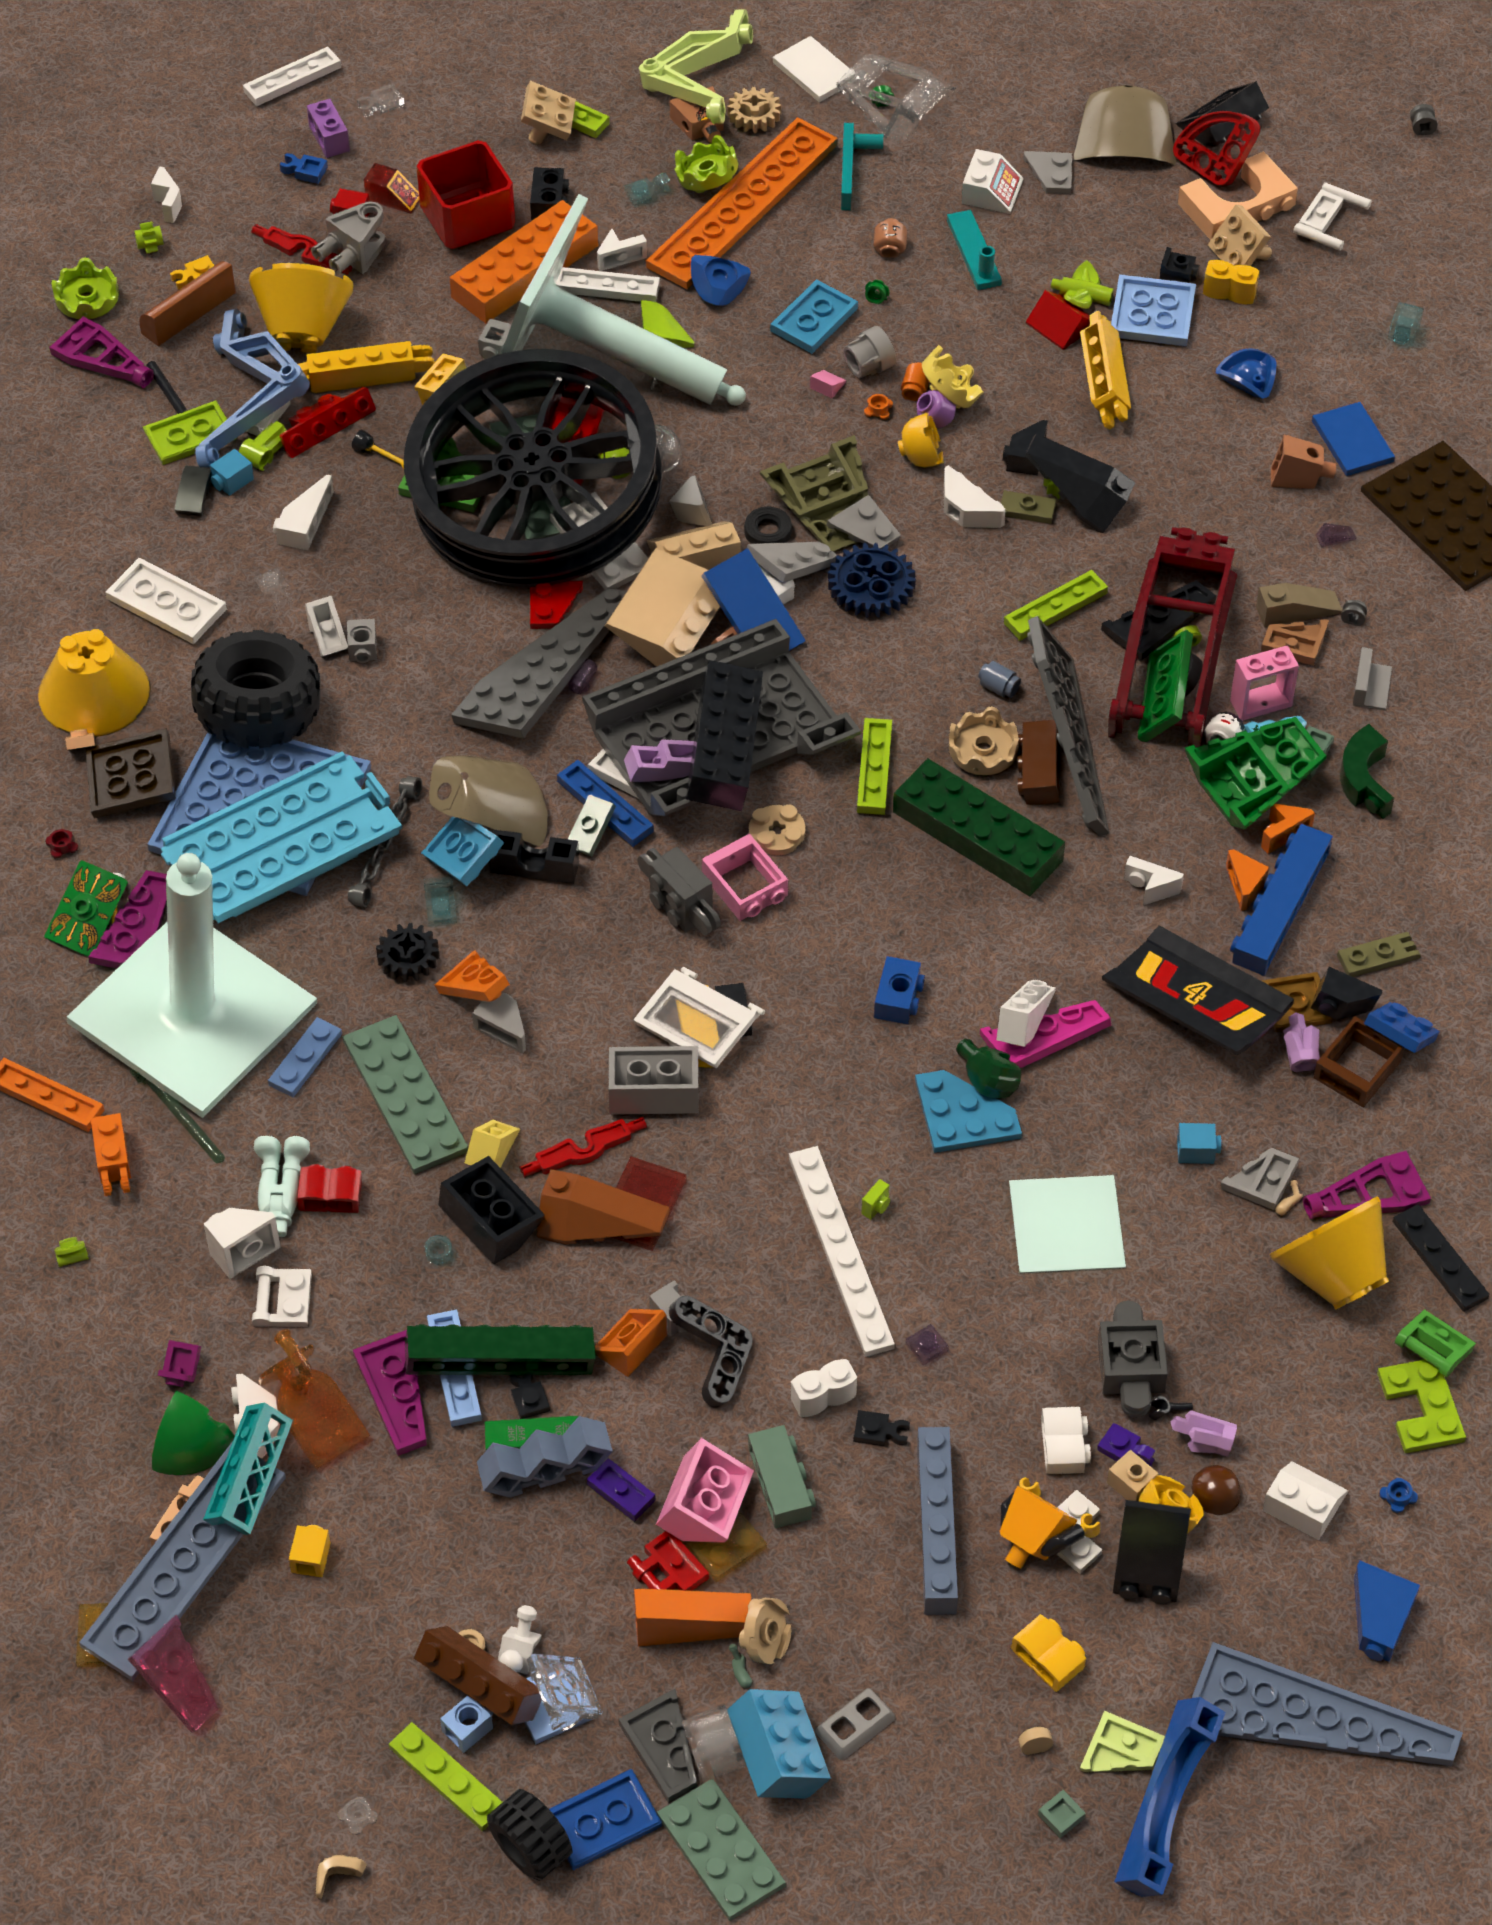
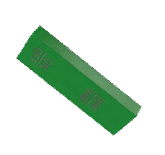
(517, 1431)

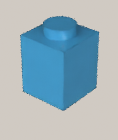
(231, 472)
(1197, 1143)

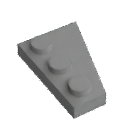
(792, 560)

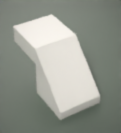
(166, 191)

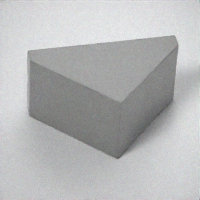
(690, 504)

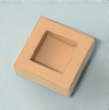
(80, 739)

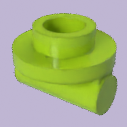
(70, 1251)

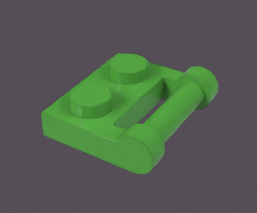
(1440, 1337)

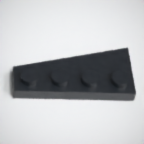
(1160, 622)

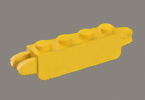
(366, 366)
(1105, 370)

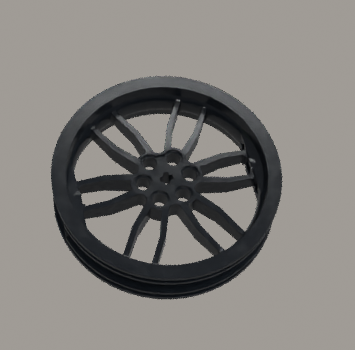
(533, 467)

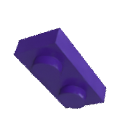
(621, 1489)

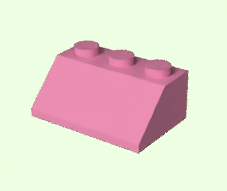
(705, 1495)

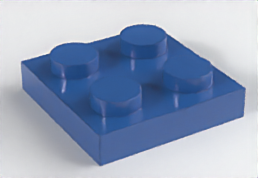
(1401, 1027)

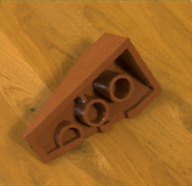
(592, 1210)

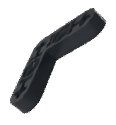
(725, 1346)

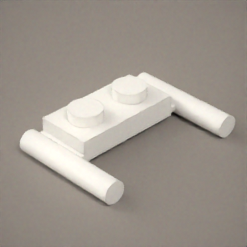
(1323, 211)

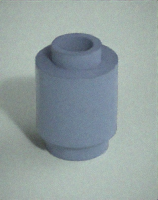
(999, 679)

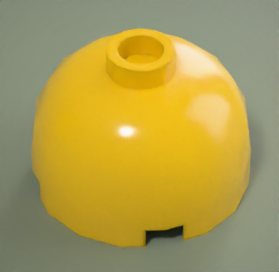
(921, 441)
(1169, 1492)

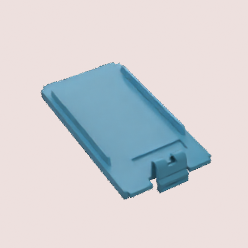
(286, 834)

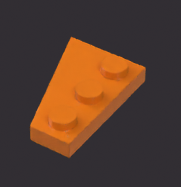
(473, 980)

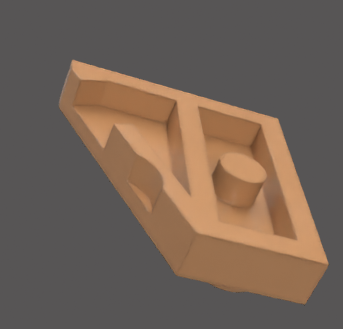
(1302, 640)

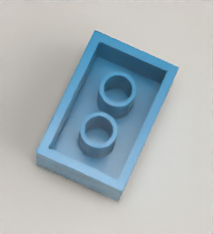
(778, 1744)

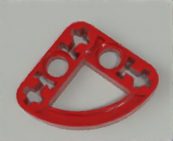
(1224, 160)

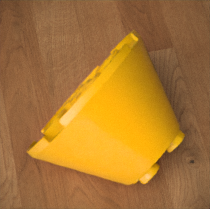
(300, 302)
(92, 685)
(1341, 1256)

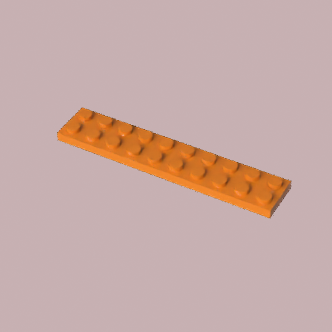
(743, 200)

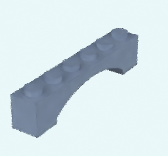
(937, 1521)

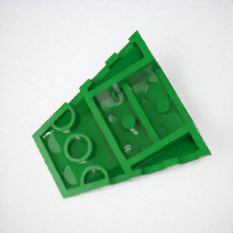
(1254, 768)

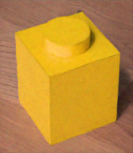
(309, 1550)

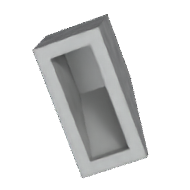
(501, 1021)

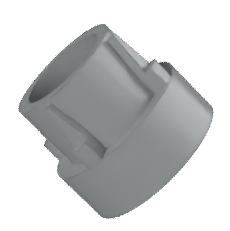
(870, 353)

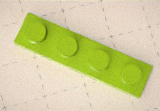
(1057, 603)
(874, 766)
(445, 1775)

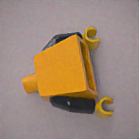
(1039, 1526)

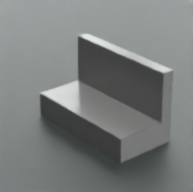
(1371, 682)

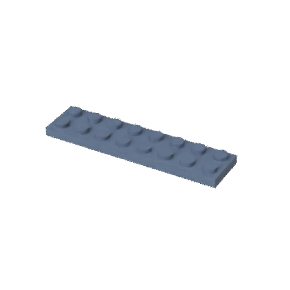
(169, 1575)

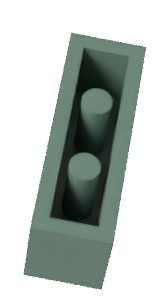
(781, 1476)

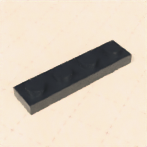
(1441, 1258)

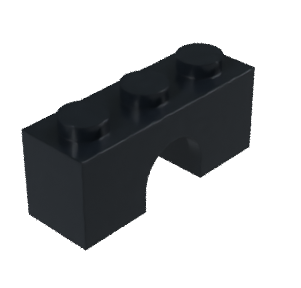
(555, 863)

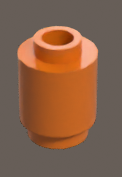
(914, 382)

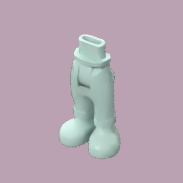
(280, 1198)

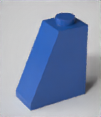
(1381, 1609)

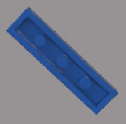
(625, 820)

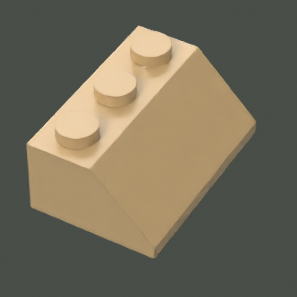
(702, 545)

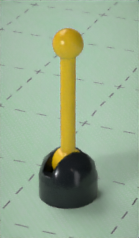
(364, 443)

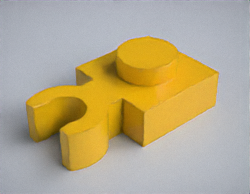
(192, 271)

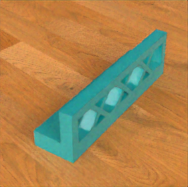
(238, 1466)

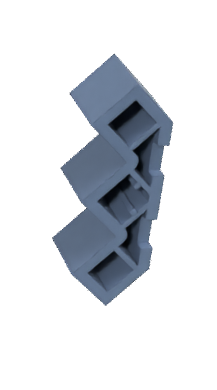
(544, 1458)

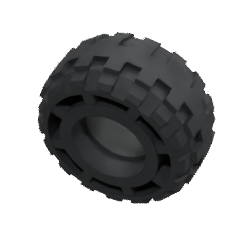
(255, 689)

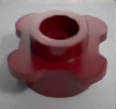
(61, 836)

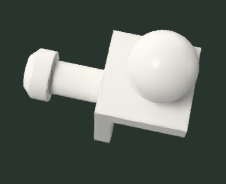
(519, 1642)

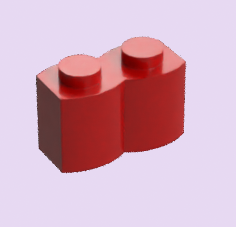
(329, 1189)

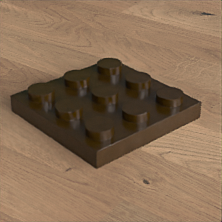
(130, 773)

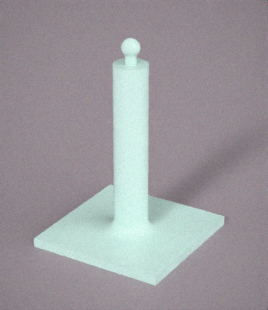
(608, 333)
(191, 1001)

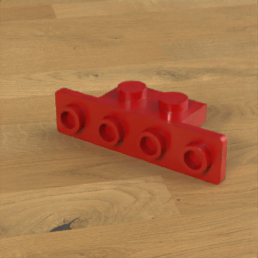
(325, 419)

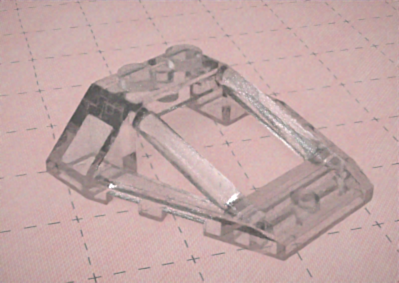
(908, 110)

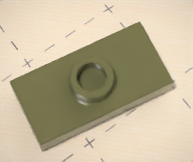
(1028, 507)

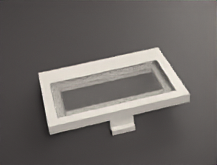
(696, 1015)

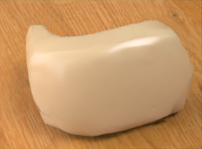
(337, 1865)

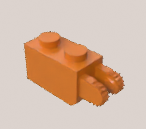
(111, 1152)

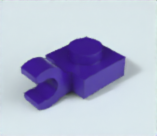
(1120, 1440)

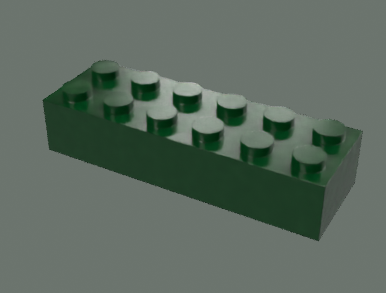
(978, 827)

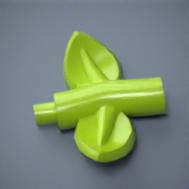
(1083, 287)

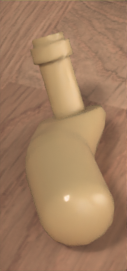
(1287, 1203)

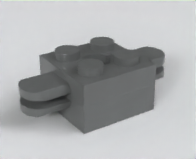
(680, 890)
(1132, 1358)

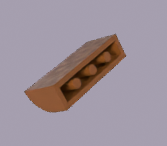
(188, 303)

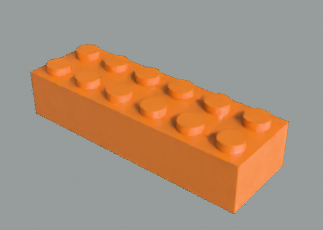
(506, 270)

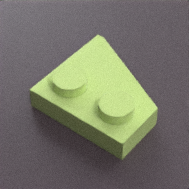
(1121, 1746)

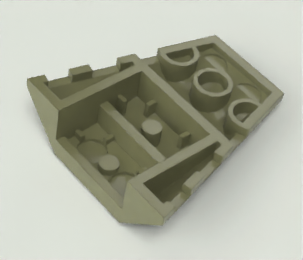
(822, 489)

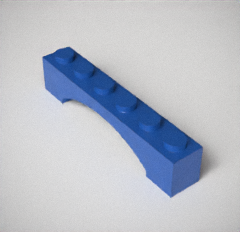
(1146, 1857)

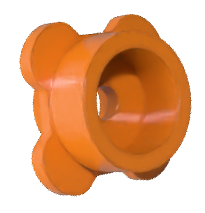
(878, 406)

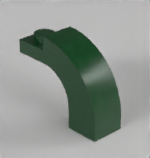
(1360, 754)

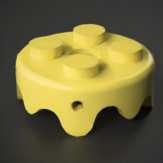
(946, 379)

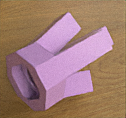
(1301, 1044)
(1206, 1433)

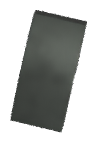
(193, 490)

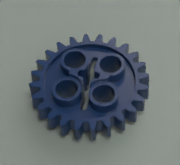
(871, 580)

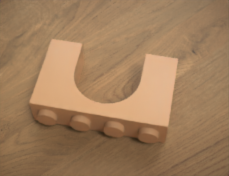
(1273, 191)

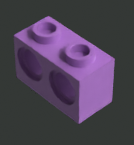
(328, 128)

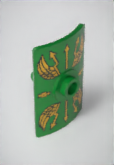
(86, 908)

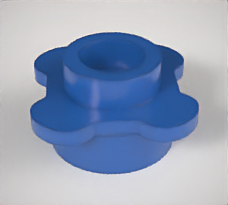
(1402, 1487)

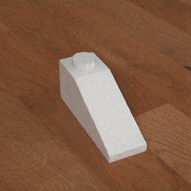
(303, 515)

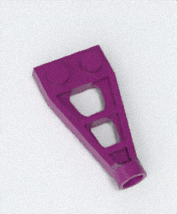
(82, 336)
(1399, 1174)

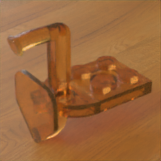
(322, 1417)

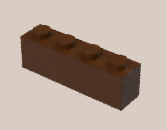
(479, 1675)

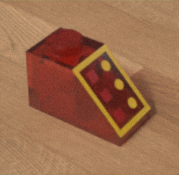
(390, 188)

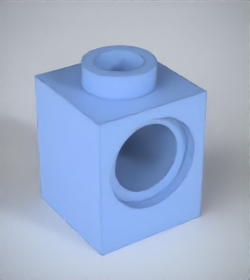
(466, 1735)

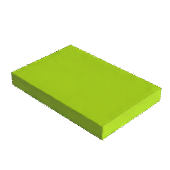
(182, 433)

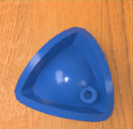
(718, 279)
(1249, 371)

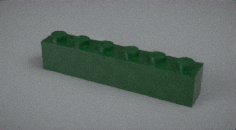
(499, 1350)

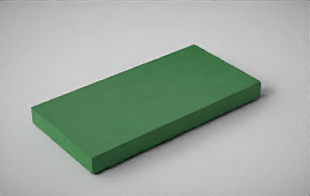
(1165, 686)

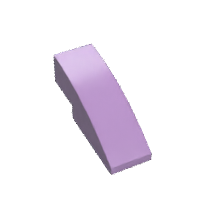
(665, 762)

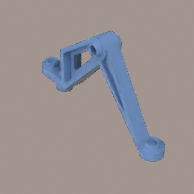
(280, 387)

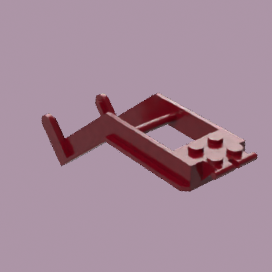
(1190, 553)

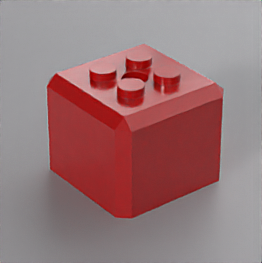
(466, 194)

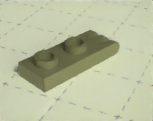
(1378, 954)

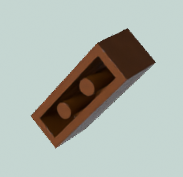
(1039, 763)

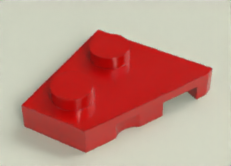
(551, 603)

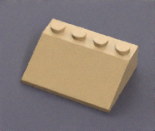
(664, 609)

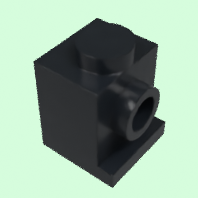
(1178, 267)

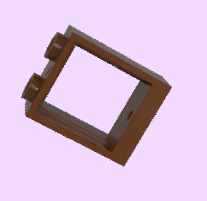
(1347, 1082)

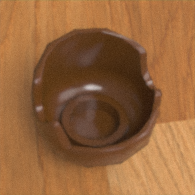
(1216, 1489)

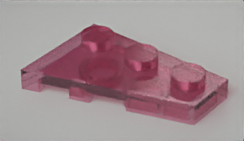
(172, 1672)

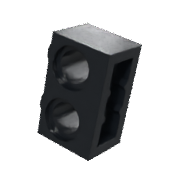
(547, 189)

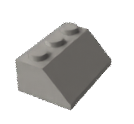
(653, 1080)

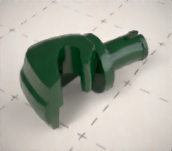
(990, 1070)

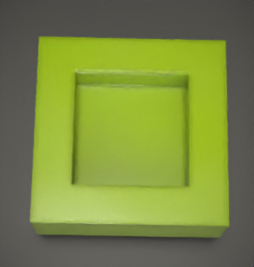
(876, 1200)

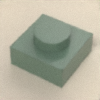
(1061, 1813)

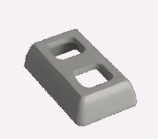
(864, 1728)

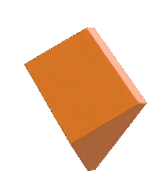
(632, 1339)

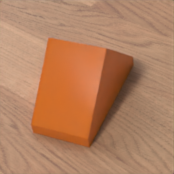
(1246, 877)

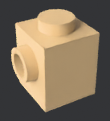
(1130, 1476)

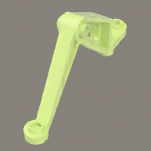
(691, 53)

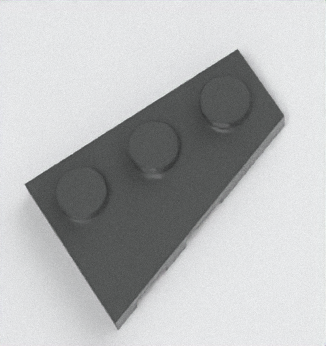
(662, 1745)

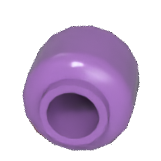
(937, 406)

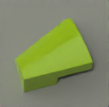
(662, 323)

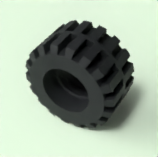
(529, 1834)

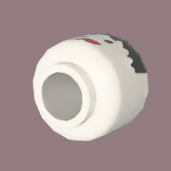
(1223, 726)

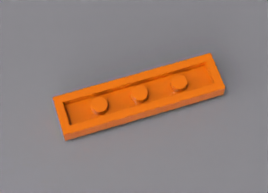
(48, 1095)

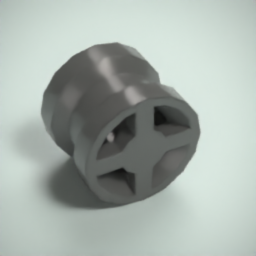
(1423, 119)

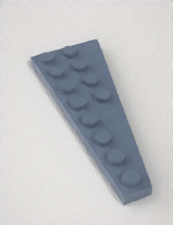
(1297, 1710)

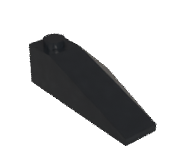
(1089, 484)

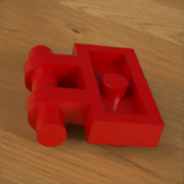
(674, 1560)

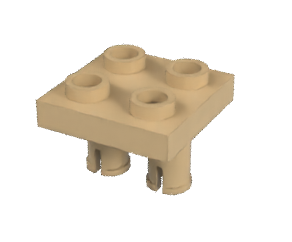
(547, 112)
(1240, 239)

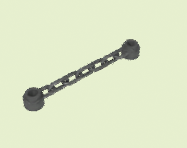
(364, 891)

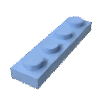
(457, 1389)

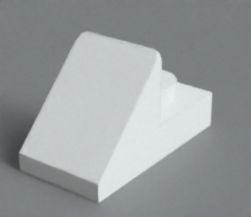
(617, 253)
(326, 626)
(1158, 880)

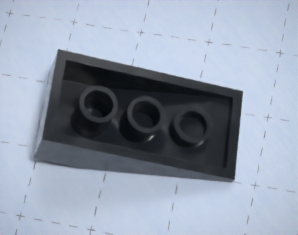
(1151, 1551)

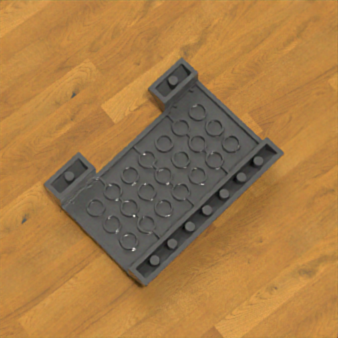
(666, 706)

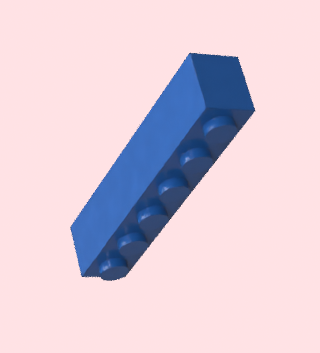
(1281, 900)

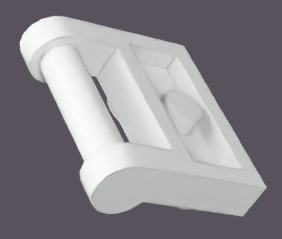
(292, 1297)

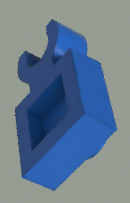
(306, 168)

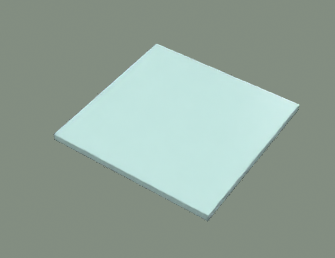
(1067, 1224)

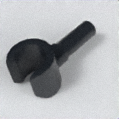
(1165, 1406)

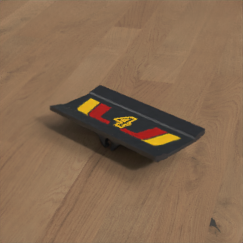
(1200, 991)

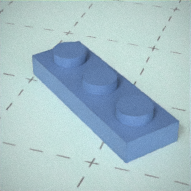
(305, 1057)

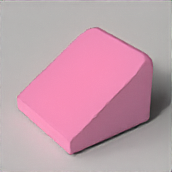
(826, 383)

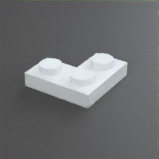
(1085, 1551)

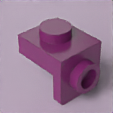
(180, 1363)

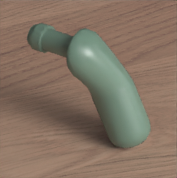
(739, 1668)

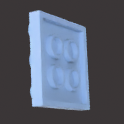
(1153, 309)

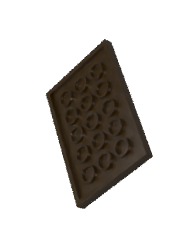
(1442, 510)

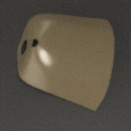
(1126, 124)
(493, 795)

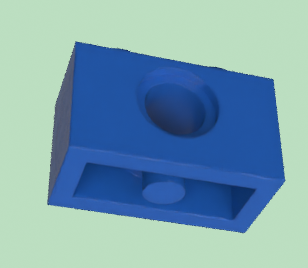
(898, 976)

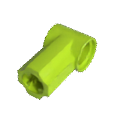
(262, 448)

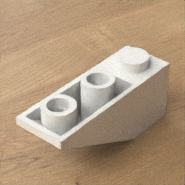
(1023, 1013)

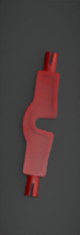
(290, 243)
(569, 1153)

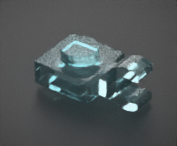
(644, 191)

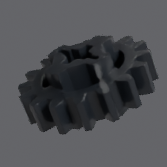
(421, 954)

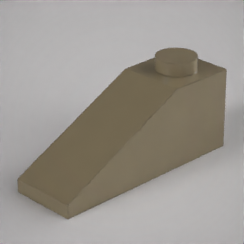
(1295, 603)

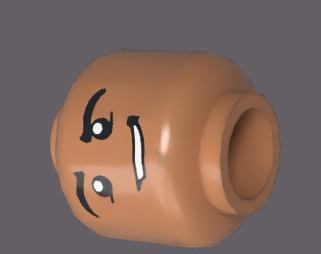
(890, 238)

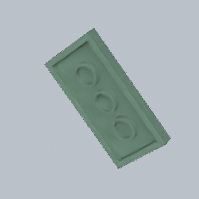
(721, 1849)

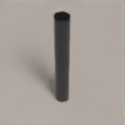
(167, 388)

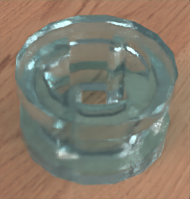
(438, 1240)

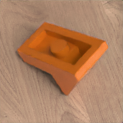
(1284, 821)

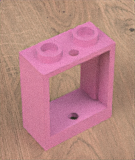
(1276, 695)
(735, 855)

